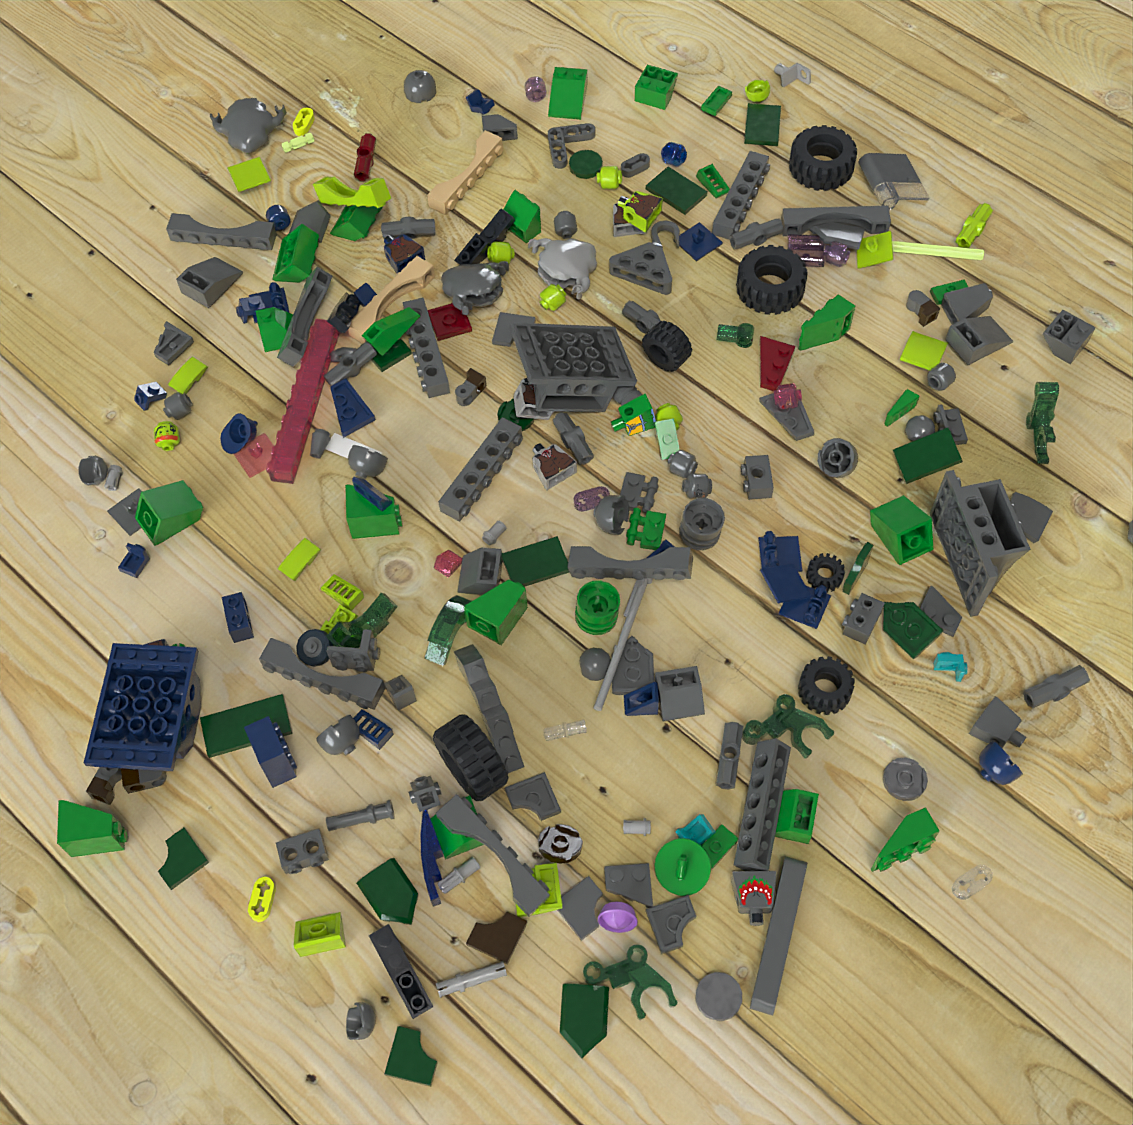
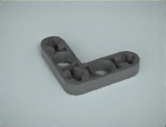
(563, 137)

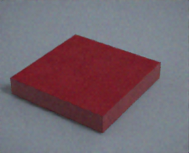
(448, 322)

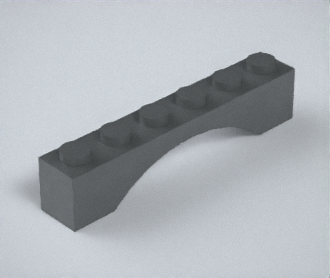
(800, 220)
(255, 235)
(309, 301)
(670, 564)
(359, 688)
(463, 821)

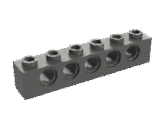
(741, 195)
(426, 351)
(472, 473)
(762, 806)

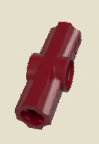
(365, 157)

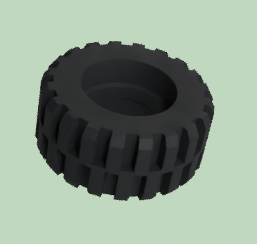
(822, 142)
(774, 262)
(470, 757)

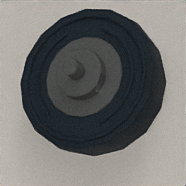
(312, 647)

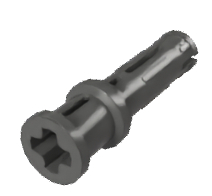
(369, 814)

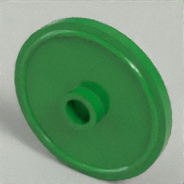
(682, 866)

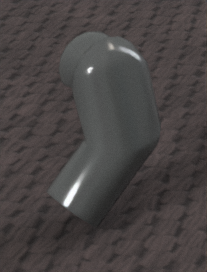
(335, 354)

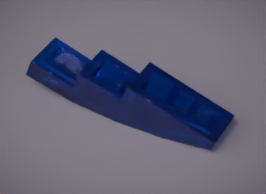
(429, 853)

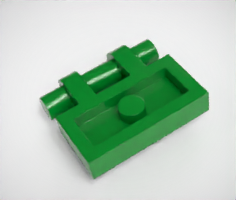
(652, 531)

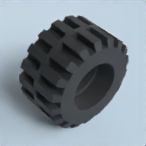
(667, 346)
(831, 671)

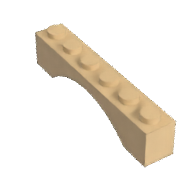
(447, 194)
(413, 277)

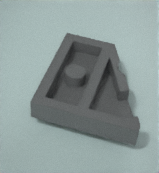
(171, 343)
(941, 611)
(631, 882)

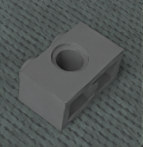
(757, 467)

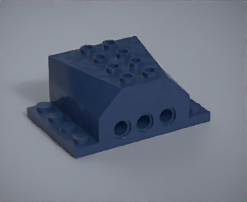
(146, 708)

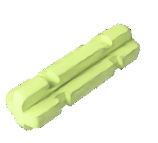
(297, 142)

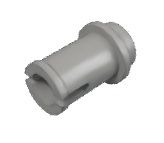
(114, 474)
(494, 532)
(637, 827)

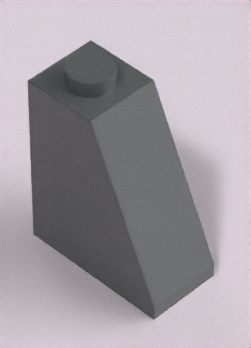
(966, 302)

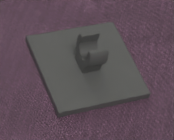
(125, 512)

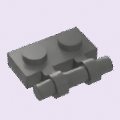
(633, 487)

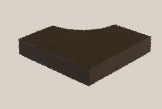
(498, 938)

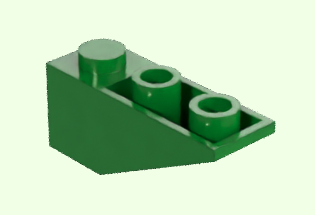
(387, 331)

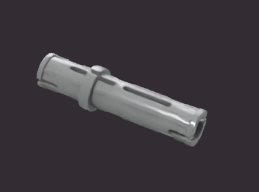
(471, 979)

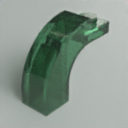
(374, 618)
(445, 629)

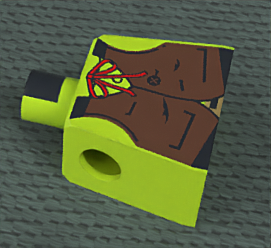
(641, 209)

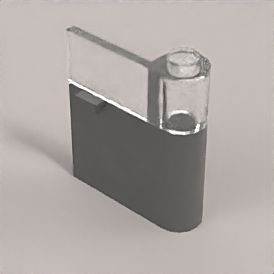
(892, 178)

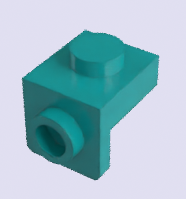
(951, 662)
(697, 830)

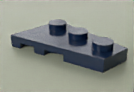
(350, 408)

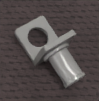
(792, 73)

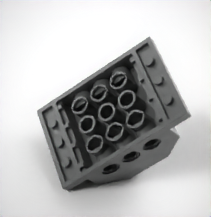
(572, 365)
(977, 535)

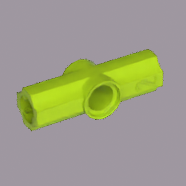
(974, 225)

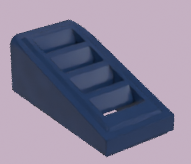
(384, 736)

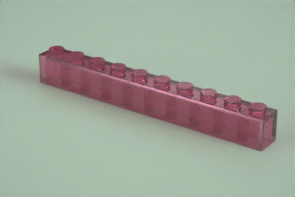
(303, 403)

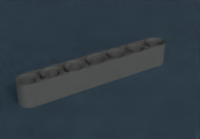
(778, 936)

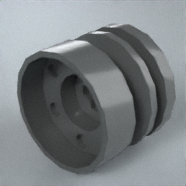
(701, 514)

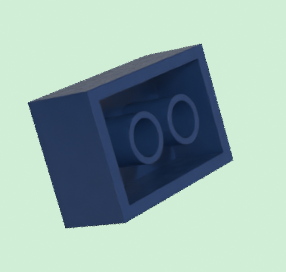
(271, 751)

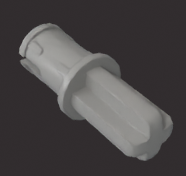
(458, 875)

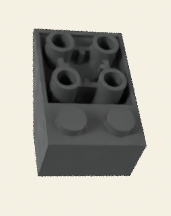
(207, 280)
(977, 338)

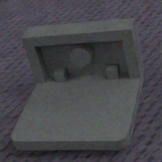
(360, 659)

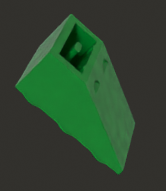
(827, 324)
(912, 836)

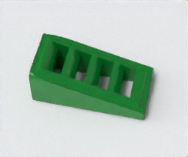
(714, 175)
(904, 405)

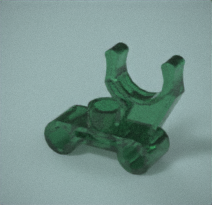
(1041, 416)
(784, 720)
(633, 972)

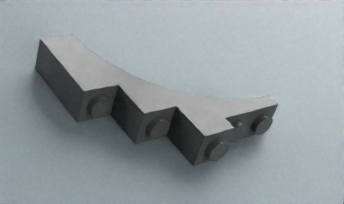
(489, 704)

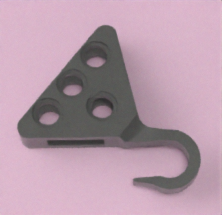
(647, 261)

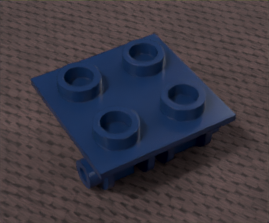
(273, 298)
(779, 551)
(808, 610)

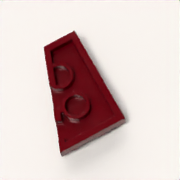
(774, 362)

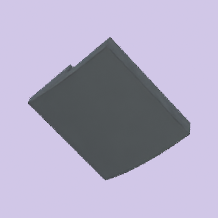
(1032, 515)

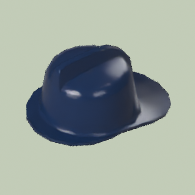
(238, 433)

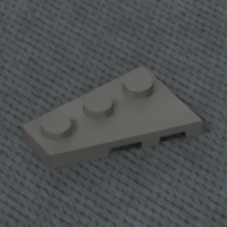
(793, 420)

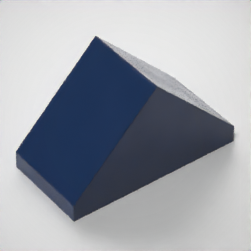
(642, 701)

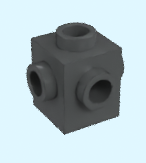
(424, 793)

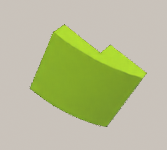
(923, 351)
(549, 875)

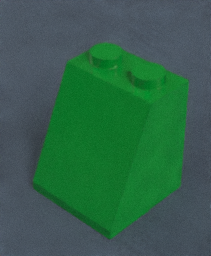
(167, 511)
(367, 520)
(903, 529)
(497, 611)
(88, 830)

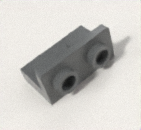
(951, 419)

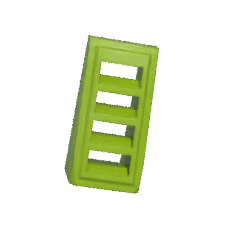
(352, 601)

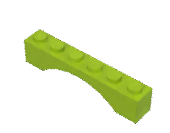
(370, 193)

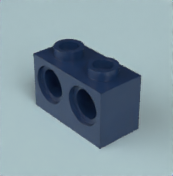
(237, 617)

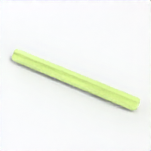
(938, 250)

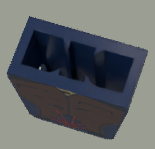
(401, 251)

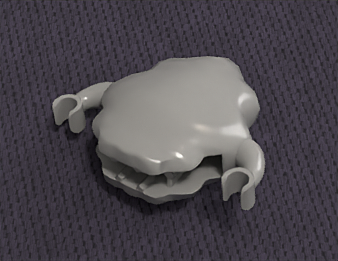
(565, 263)

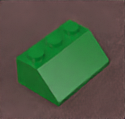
(355, 222)
(296, 255)

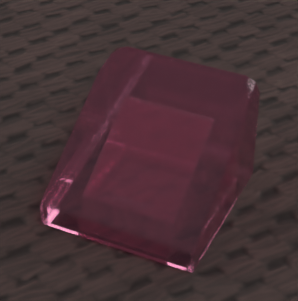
(447, 563)

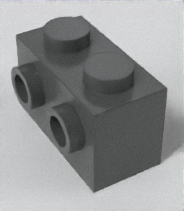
(863, 618)

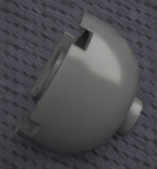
(419, 86)
(837, 458)
(366, 462)
(611, 513)
(340, 737)

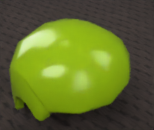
(757, 90)

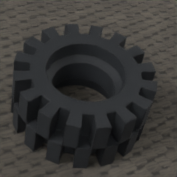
(829, 563)

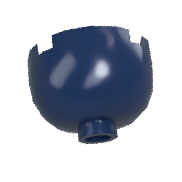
(997, 765)

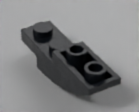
(477, 247)
(344, 312)
(400, 971)

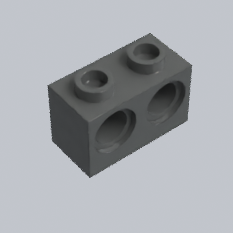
(301, 845)

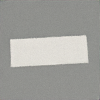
(343, 445)

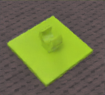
(249, 174)
(875, 250)

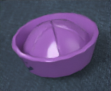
(617, 917)

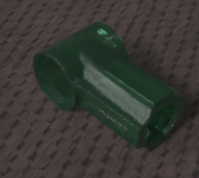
(741, 334)

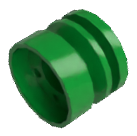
(597, 607)

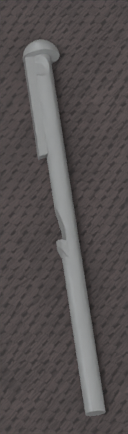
(630, 612)

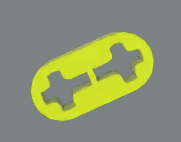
(307, 122)
(256, 898)

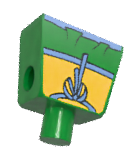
(635, 416)

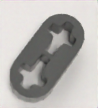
(635, 165)

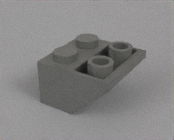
(1068, 336)
(480, 571)
(680, 693)

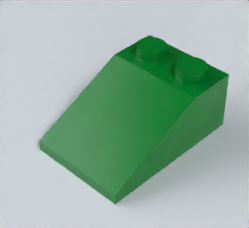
(568, 93)

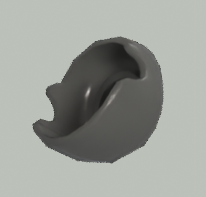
(919, 427)
(92, 470)
(594, 663)
(360, 1021)

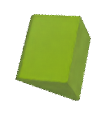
(319, 934)

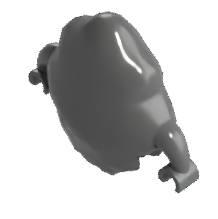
(248, 124)
(474, 284)

